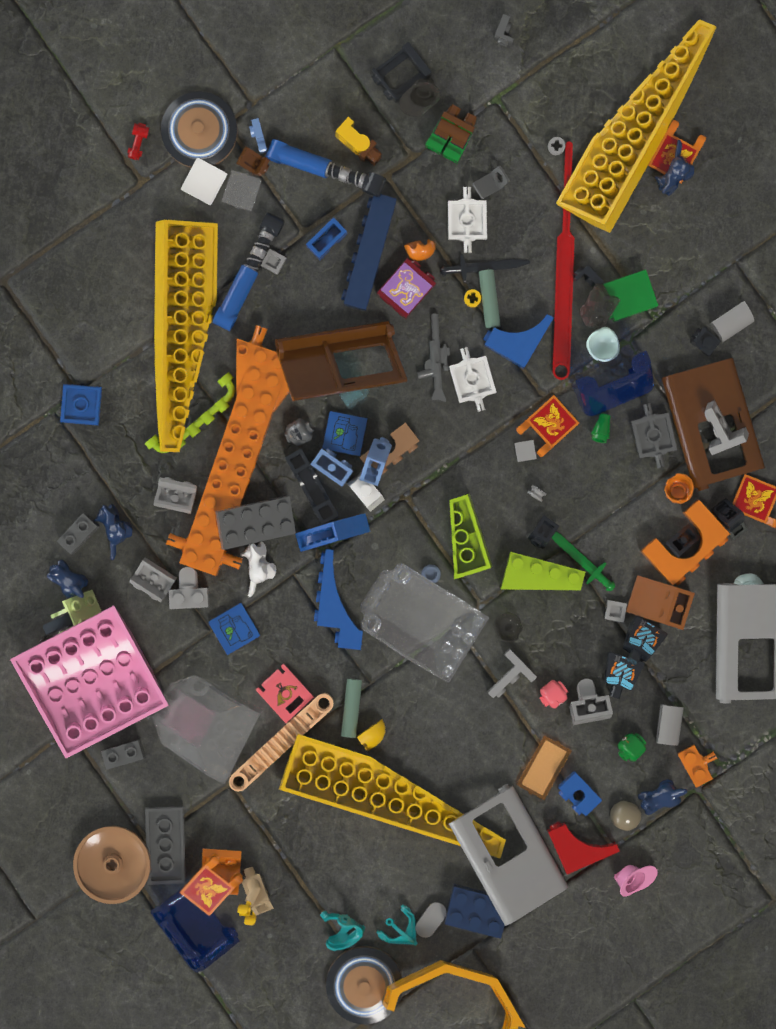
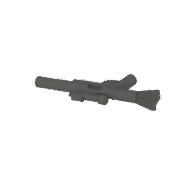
(437, 357)

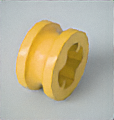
(477, 295)

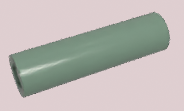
(489, 299)
(351, 708)

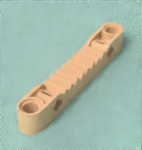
(281, 742)

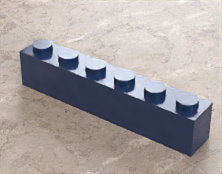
(369, 253)

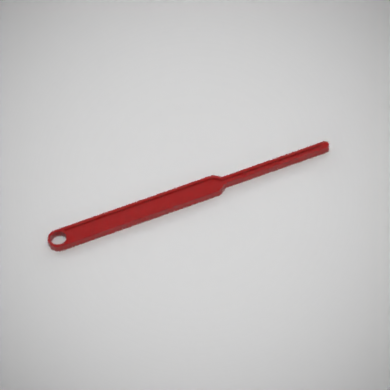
(564, 283)

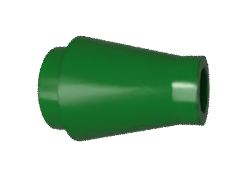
(601, 429)

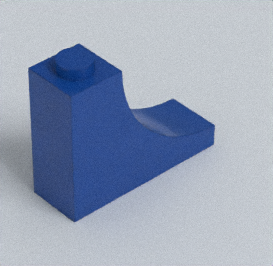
(517, 346)
(332, 532)

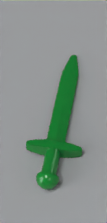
(584, 562)

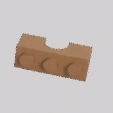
(404, 440)

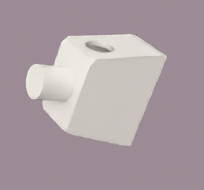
(366, 492)

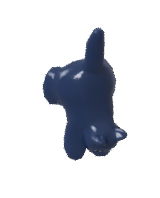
(678, 170)
(116, 529)
(70, 582)
(664, 796)

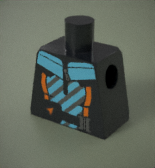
(642, 640)
(621, 673)

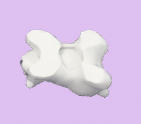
(258, 566)

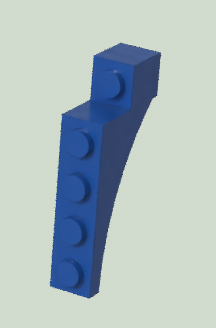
(331, 610)

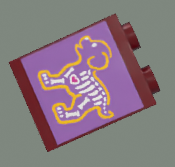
(406, 288)

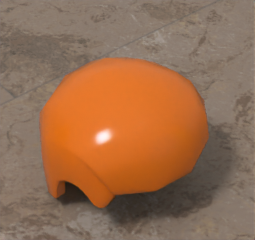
(418, 251)
(679, 488)

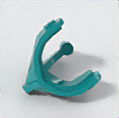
(408, 936)
(342, 939)

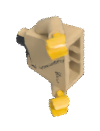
(256, 899)

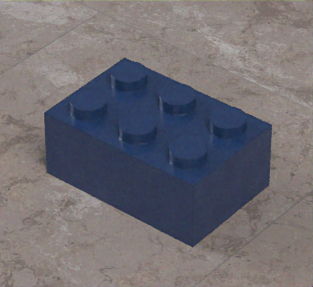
(473, 911)

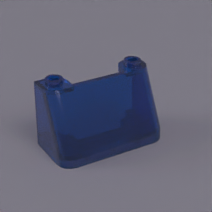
(600, 399)
(193, 933)

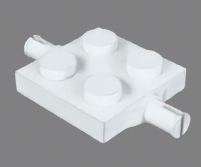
(467, 220)
(472, 379)

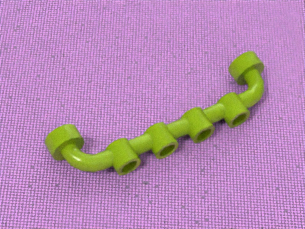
(207, 417)

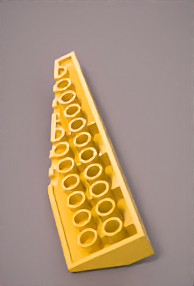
(630, 139)
(182, 318)
(372, 790)

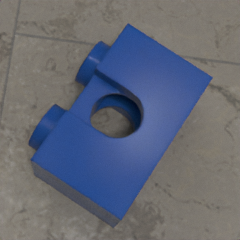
(333, 235)
(589, 799)

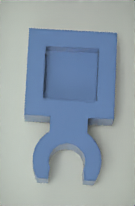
(256, 131)

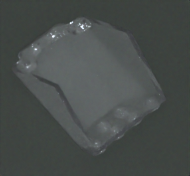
(421, 620)
(205, 725)

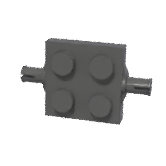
(653, 435)

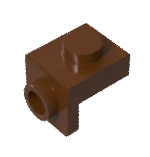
(253, 162)

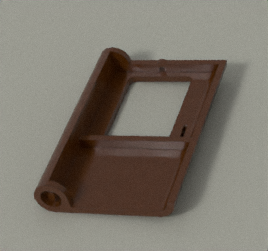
(312, 368)
(688, 398)

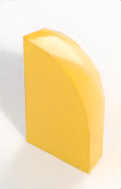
(372, 736)

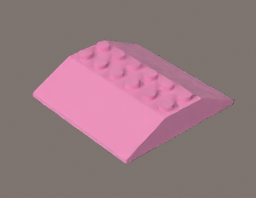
(90, 681)

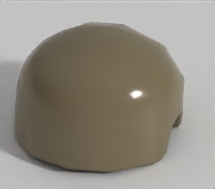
(625, 815)

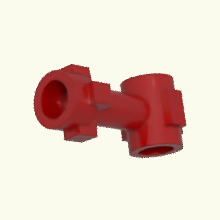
(140, 132)

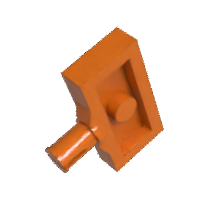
(696, 765)

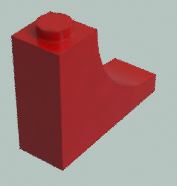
(575, 853)

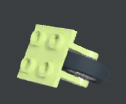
(78, 609)

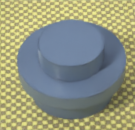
(431, 572)

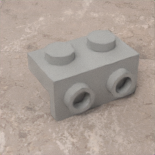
(175, 495)
(152, 580)

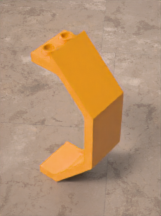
(440, 967)

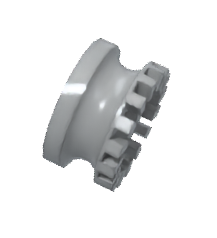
(560, 150)
(536, 493)

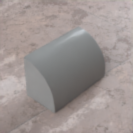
(732, 321)
(669, 724)

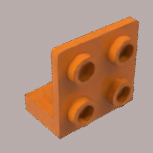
(228, 864)

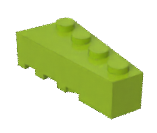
(469, 546)
(535, 574)

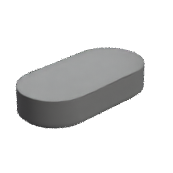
(430, 919)

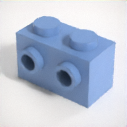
(331, 467)

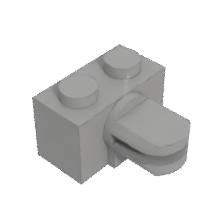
(188, 593)
(589, 707)

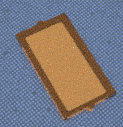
(544, 767)

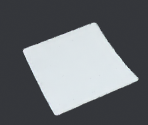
(203, 181)

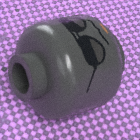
(299, 432)

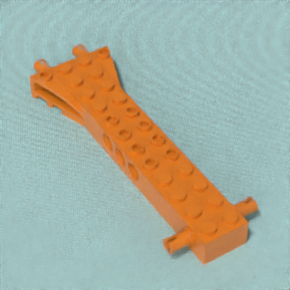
(259, 393)

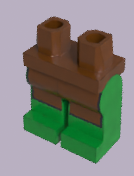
(455, 129)

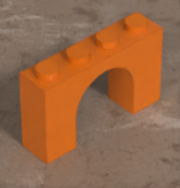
(711, 534)

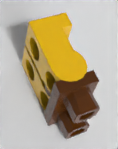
(358, 142)

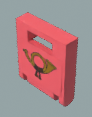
(282, 690)

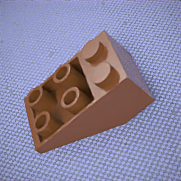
(660, 602)

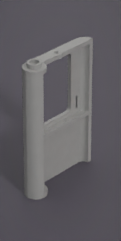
(742, 614)
(525, 879)

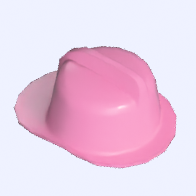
(635, 879)

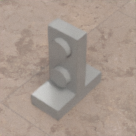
(725, 438)
(511, 676)

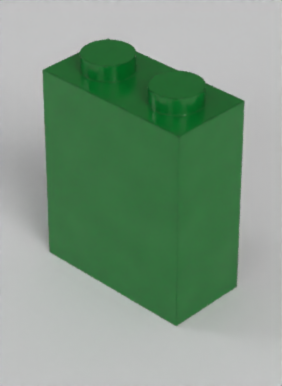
(634, 294)

